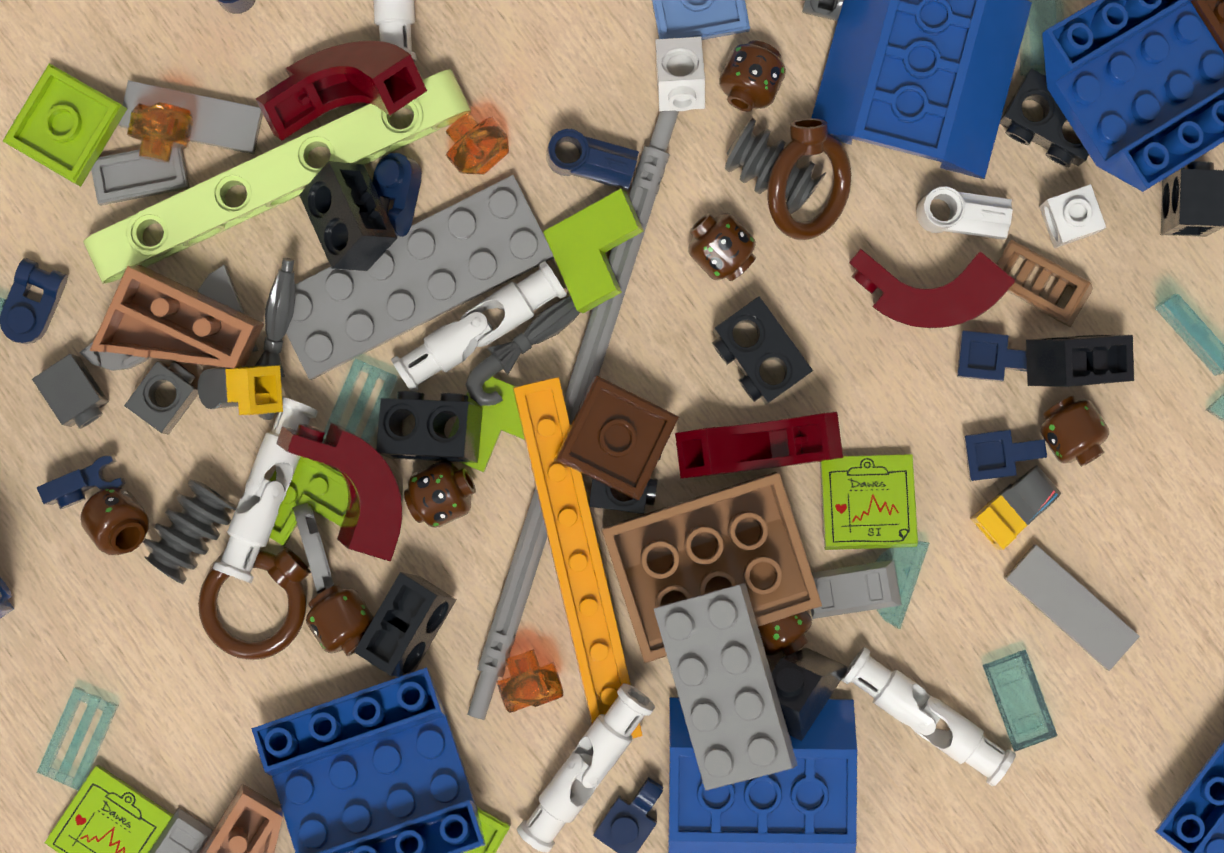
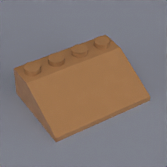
(709, 546)

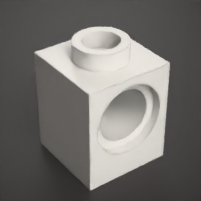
(680, 74)
(1072, 216)

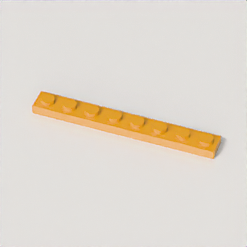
(573, 547)

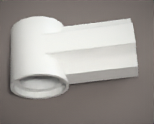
(968, 214)

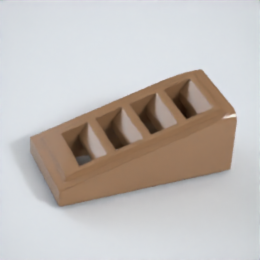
(1077, 299)

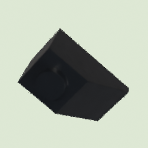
(804, 686)

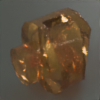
(160, 129)
(486, 135)
(529, 682)

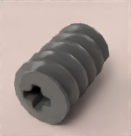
(758, 161)
(187, 531)

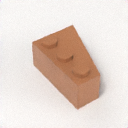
(174, 322)
(247, 825)

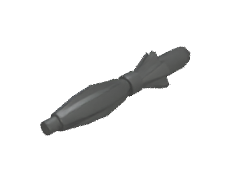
(277, 318)
(503, 357)

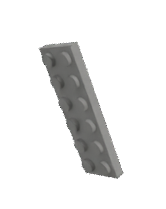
(417, 277)

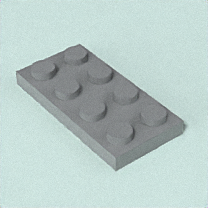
(725, 687)

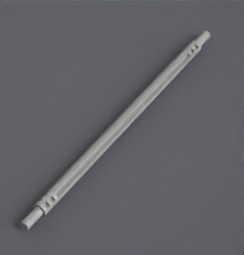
(587, 365)

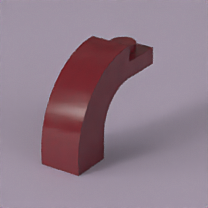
(341, 76)
(953, 304)
(759, 445)
(374, 497)

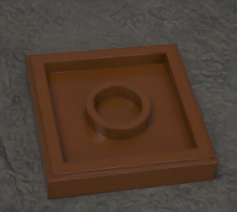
(616, 438)

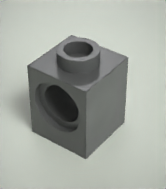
(71, 392)
(144, 402)

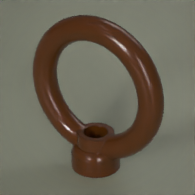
(809, 138)
(287, 572)

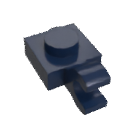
(986, 356)
(995, 455)
(69, 488)
(627, 823)

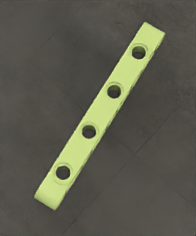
(270, 179)

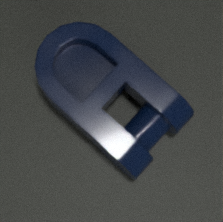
(398, 180)
(23, 318)

